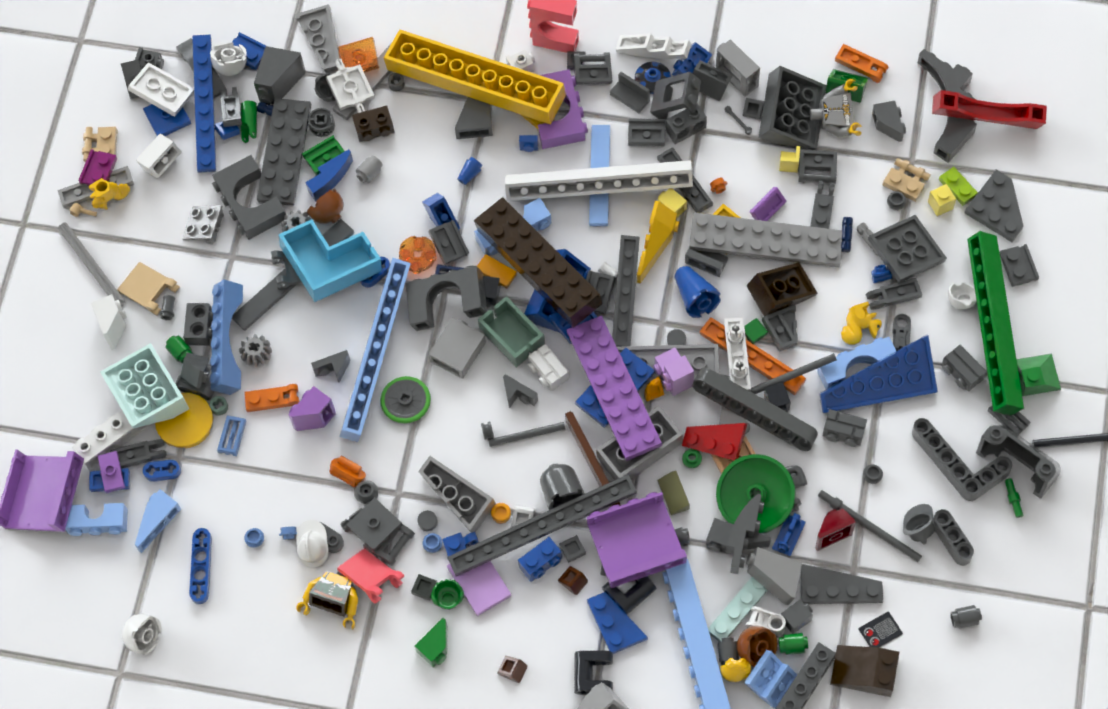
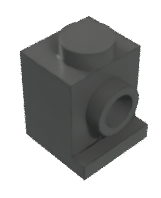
(149, 56)

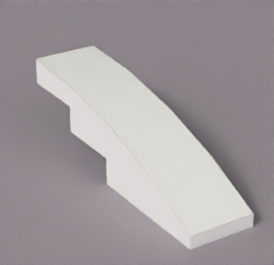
(647, 46)

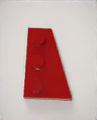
(718, 440)

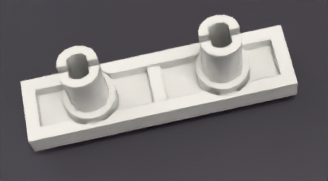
(737, 352)

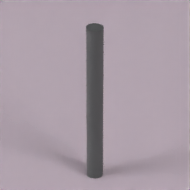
(526, 434)

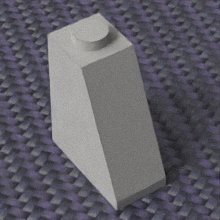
(775, 573)

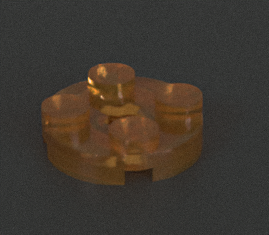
(418, 244)

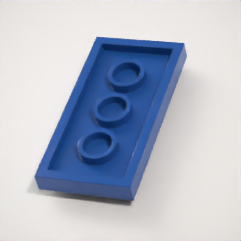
(639, 373)

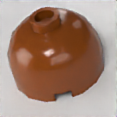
(327, 208)
(754, 642)

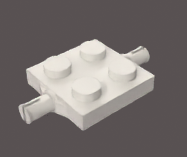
(350, 86)

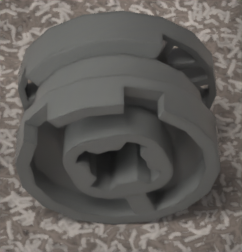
(321, 121)

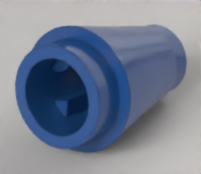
(469, 170)

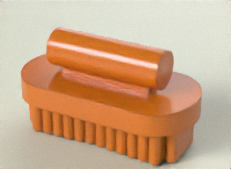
(347, 471)

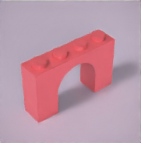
(548, 34)

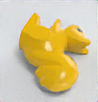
(105, 191)
(857, 320)

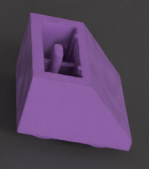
(312, 411)

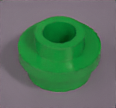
(692, 463)

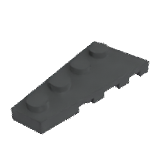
(835, 587)

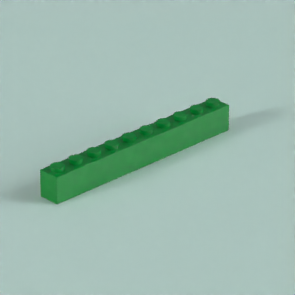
(995, 324)

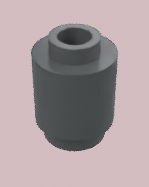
(965, 616)
(727, 649)

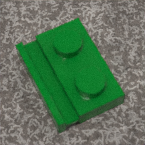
(322, 153)

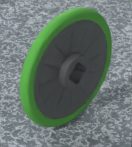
(402, 411)

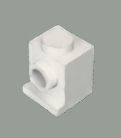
(521, 60)

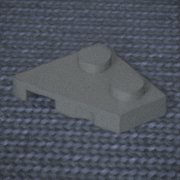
(782, 327)

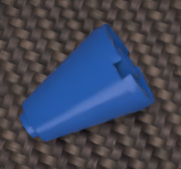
(696, 292)

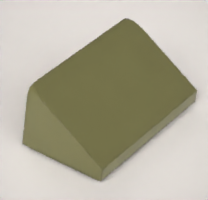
(673, 493)

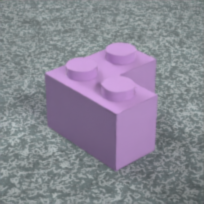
(675, 371)

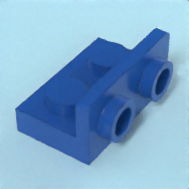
(688, 65)

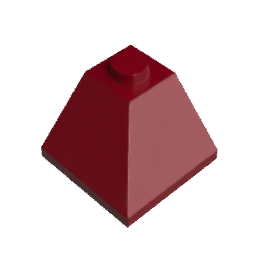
(835, 527)

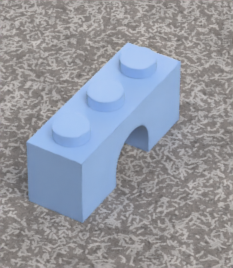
(112, 520)

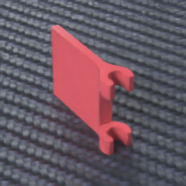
(369, 574)

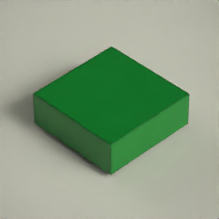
(755, 331)

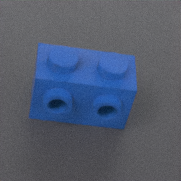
(540, 559)

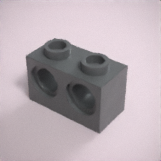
(685, 124)
(195, 324)

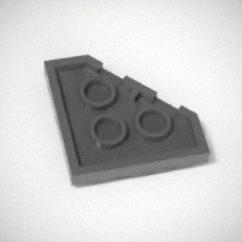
(997, 207)

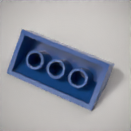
(539, 308)

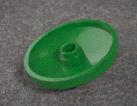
(754, 476)

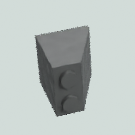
(277, 73)

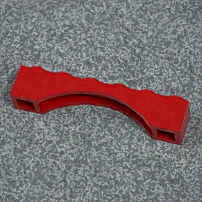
(960, 106)

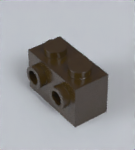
(373, 123)

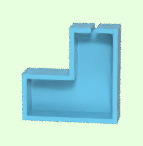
(327, 268)

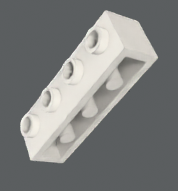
(103, 438)

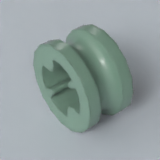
(215, 401)

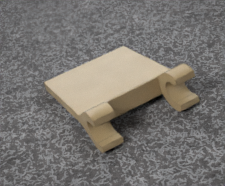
(145, 286)

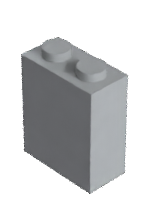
(457, 347)

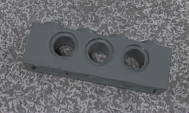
(808, 678)

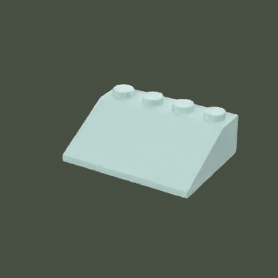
(144, 388)

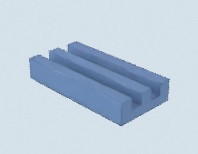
(228, 450)

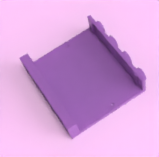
(39, 491)
(635, 539)

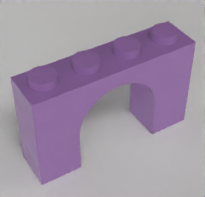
(570, 128)

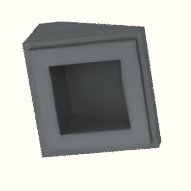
(753, 108)

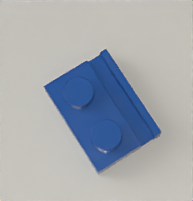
(253, 48)

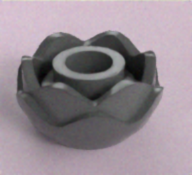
(360, 489)

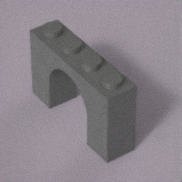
(251, 220)
(423, 292)

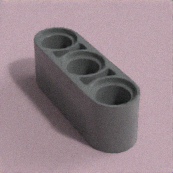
(953, 546)

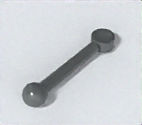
(748, 130)

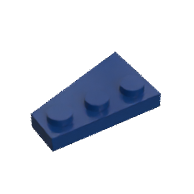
(614, 624)

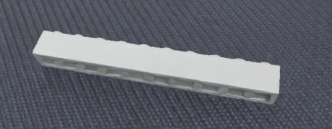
(598, 180)

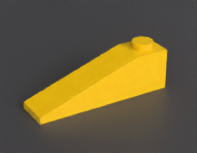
(661, 229)

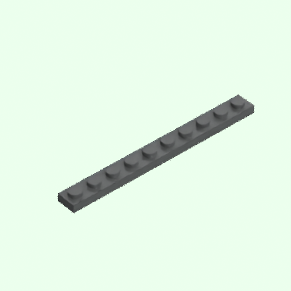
(542, 525)

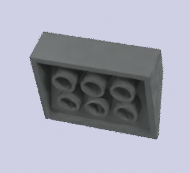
(788, 108)

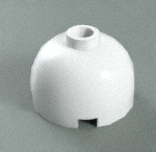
(228, 58)
(141, 633)

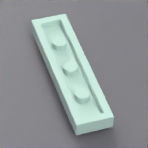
(737, 610)

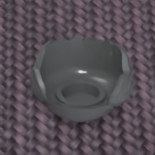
(322, 88)

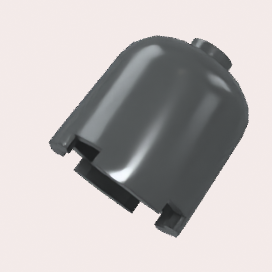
(560, 485)

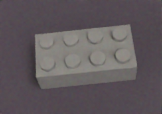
(614, 462)

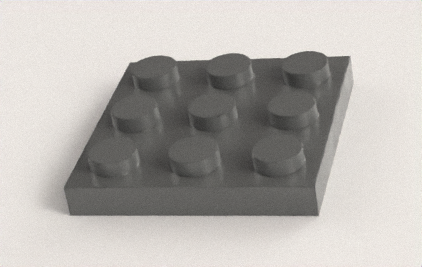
(907, 248)

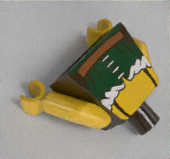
(332, 594)

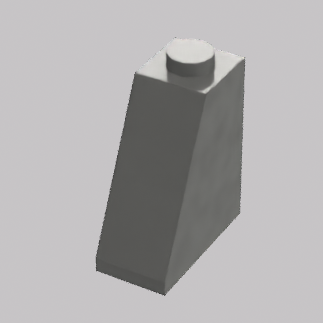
(474, 120)

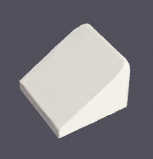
(522, 514)

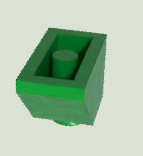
(434, 644)

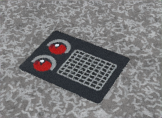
(880, 630)

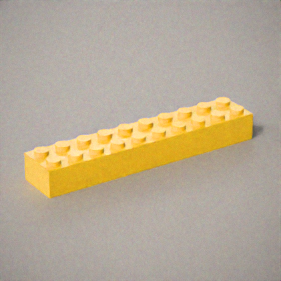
(475, 76)

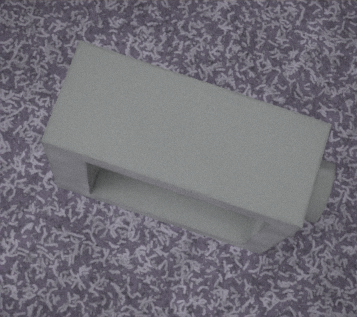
(736, 63)

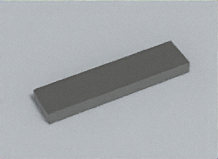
(694, 195)

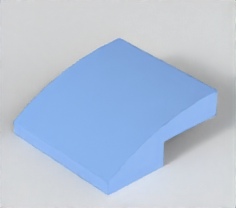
(770, 679)

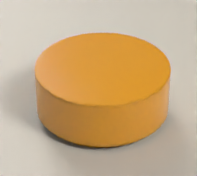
(501, 513)

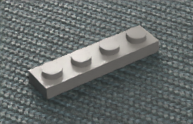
(80, 192)

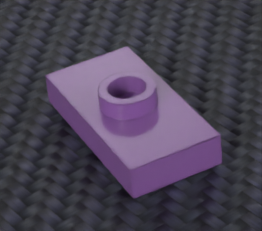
(768, 205)
(111, 472)

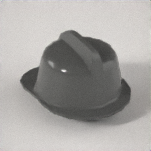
(919, 523)

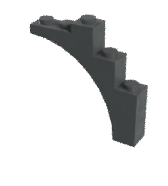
(951, 79)

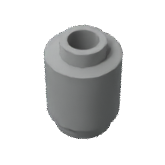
(369, 169)

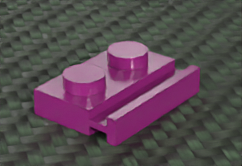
(97, 166)

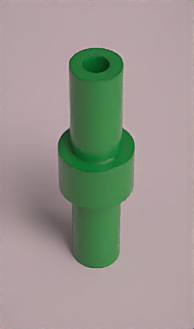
(1014, 498)

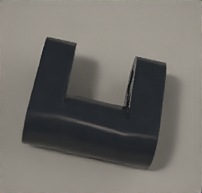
(633, 596)
(584, 669)

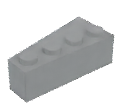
(461, 496)

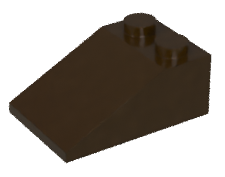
(781, 288)
(865, 669)

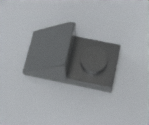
(336, 362)
(516, 389)

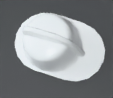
(312, 543)

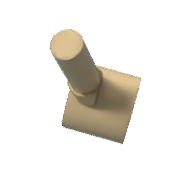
(76, 209)

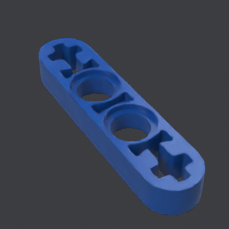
(200, 566)

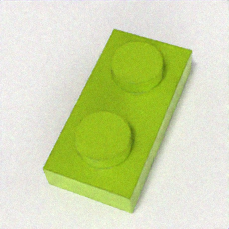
(958, 185)

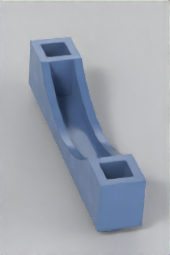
(224, 371)

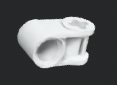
(766, 619)

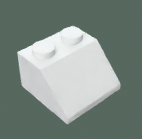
(110, 318)

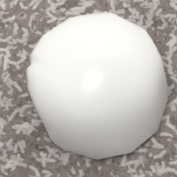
(962, 295)

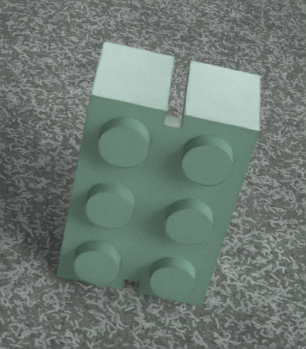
(511, 331)

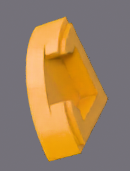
(653, 389)

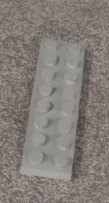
(766, 239)

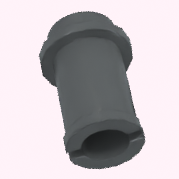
(167, 307)

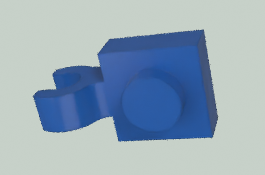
(458, 543)

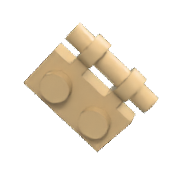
(105, 138)
(903, 183)

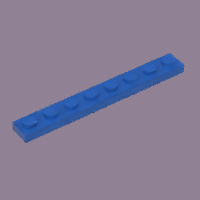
(204, 104)

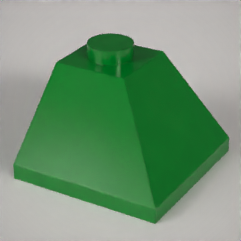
(1038, 375)

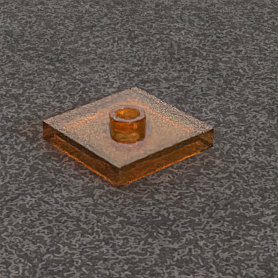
(360, 52)

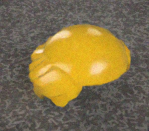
(735, 670)

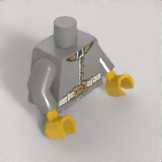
(836, 111)

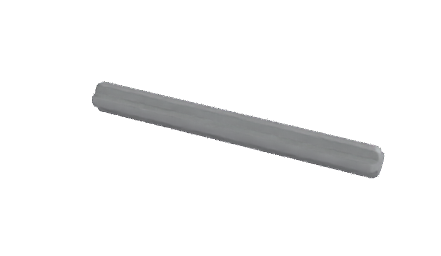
(89, 262)

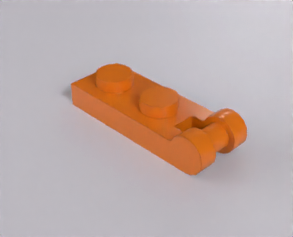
(861, 63)
(271, 398)

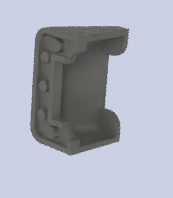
(1002, 438)

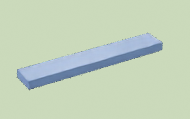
(599, 158)

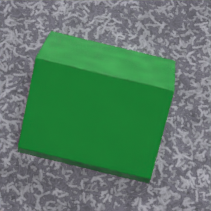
(839, 78)

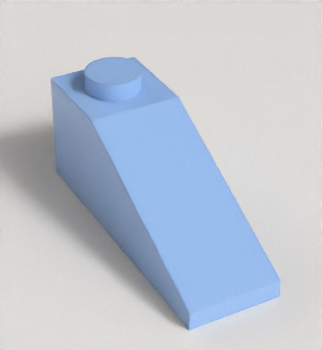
(157, 515)

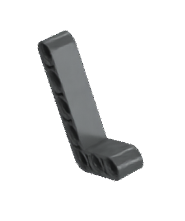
(957, 465)

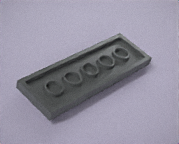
(284, 151)

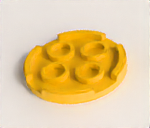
(190, 426)

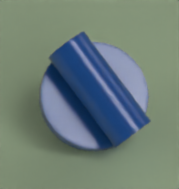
(881, 273)

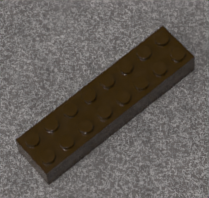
(538, 262)

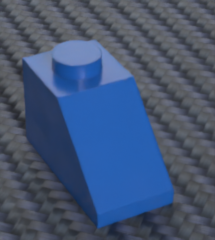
(439, 210)

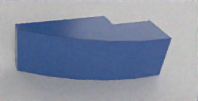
(329, 175)

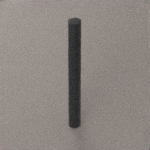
(1070, 440)

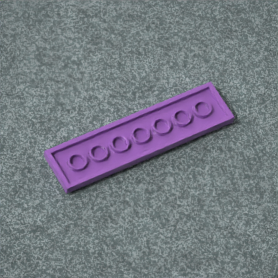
(614, 388)

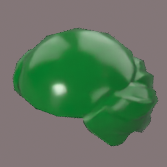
(447, 594)

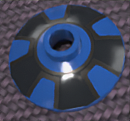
(643, 74)

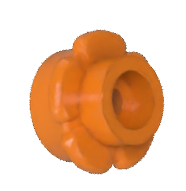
(718, 185)

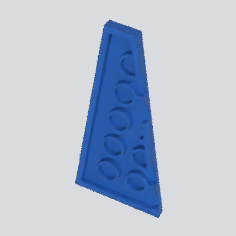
(895, 377)

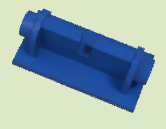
(789, 535)

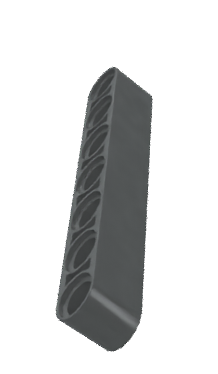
(755, 409)

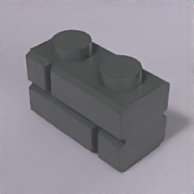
(963, 368)
(844, 428)

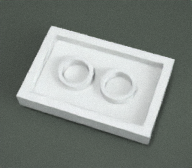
(161, 89)

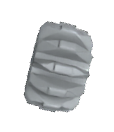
(294, 220)
(250, 356)

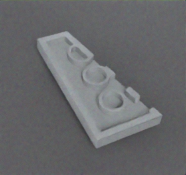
(321, 34)

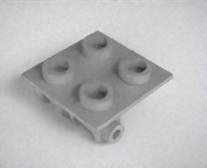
(204, 223)

